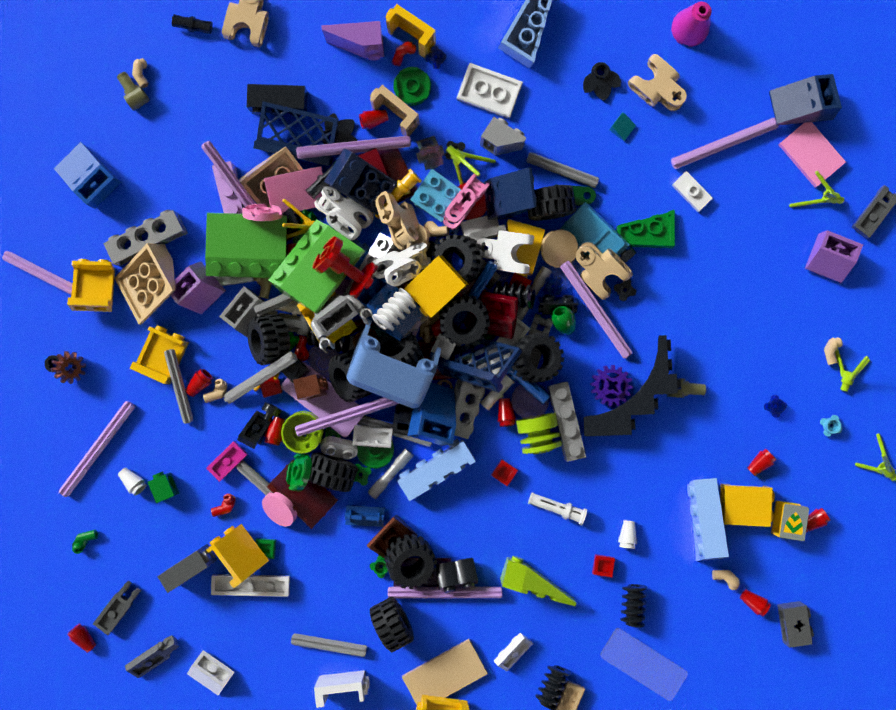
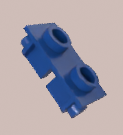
(364, 516)

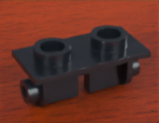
(549, 303)

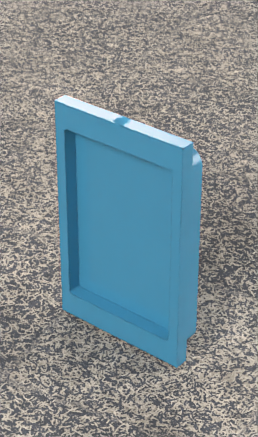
(591, 227)

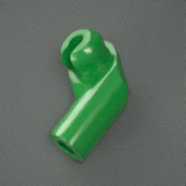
(82, 539)

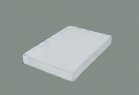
(489, 90)

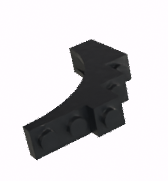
(642, 403)

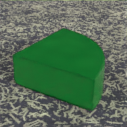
(267, 546)

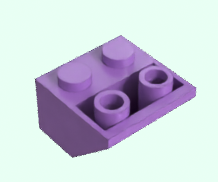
(833, 256)
(195, 289)

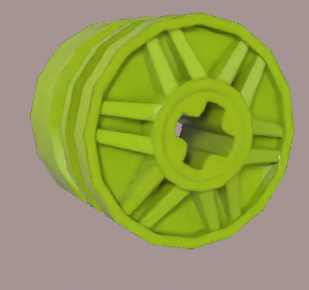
(539, 434)
(302, 443)

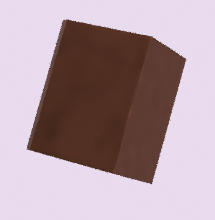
(393, 529)

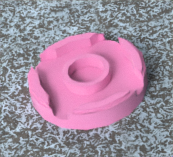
(261, 212)
(279, 509)

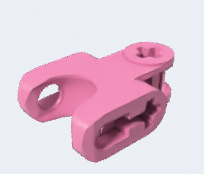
(470, 194)

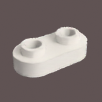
(338, 447)

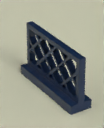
(274, 146)
(480, 377)

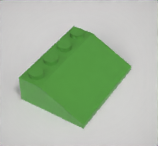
(244, 246)
(298, 278)

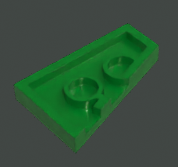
(650, 232)

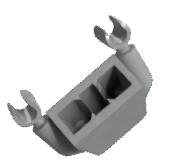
(334, 314)

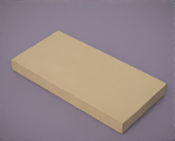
(445, 672)

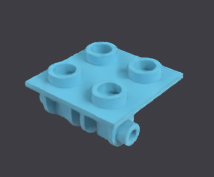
(435, 195)

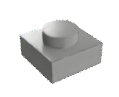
(446, 347)

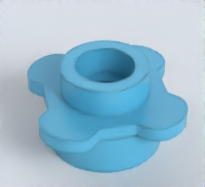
(836, 428)

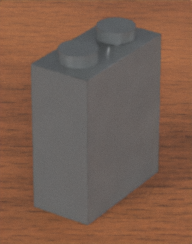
(187, 568)

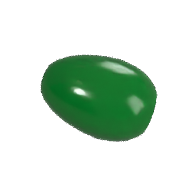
(564, 320)

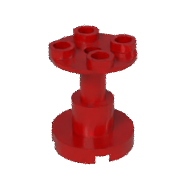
(339, 263)

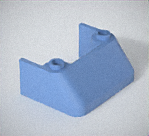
(389, 376)

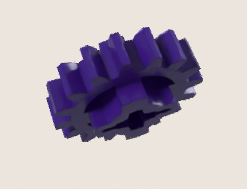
(601, 393)

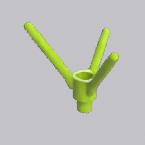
(458, 157)
(828, 196)
(847, 376)
(885, 467)

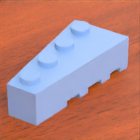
(526, 31)
(436, 469)
(707, 520)

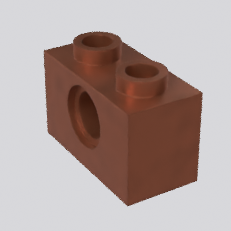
(310, 387)

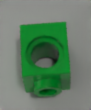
(163, 486)

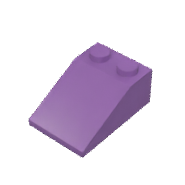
(358, 38)

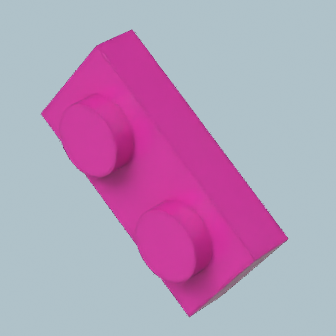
(227, 461)

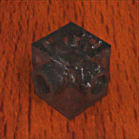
(430, 153)

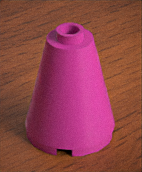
(692, 24)

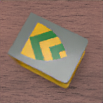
(790, 520)

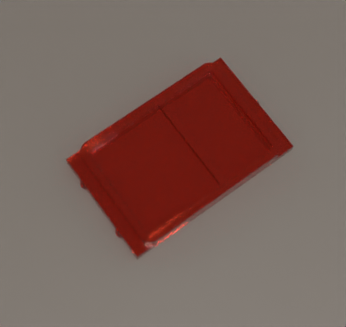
(310, 503)

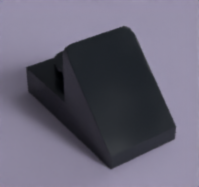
(254, 430)

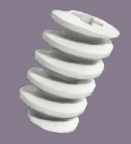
(393, 309)

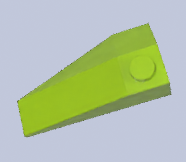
(523, 578)

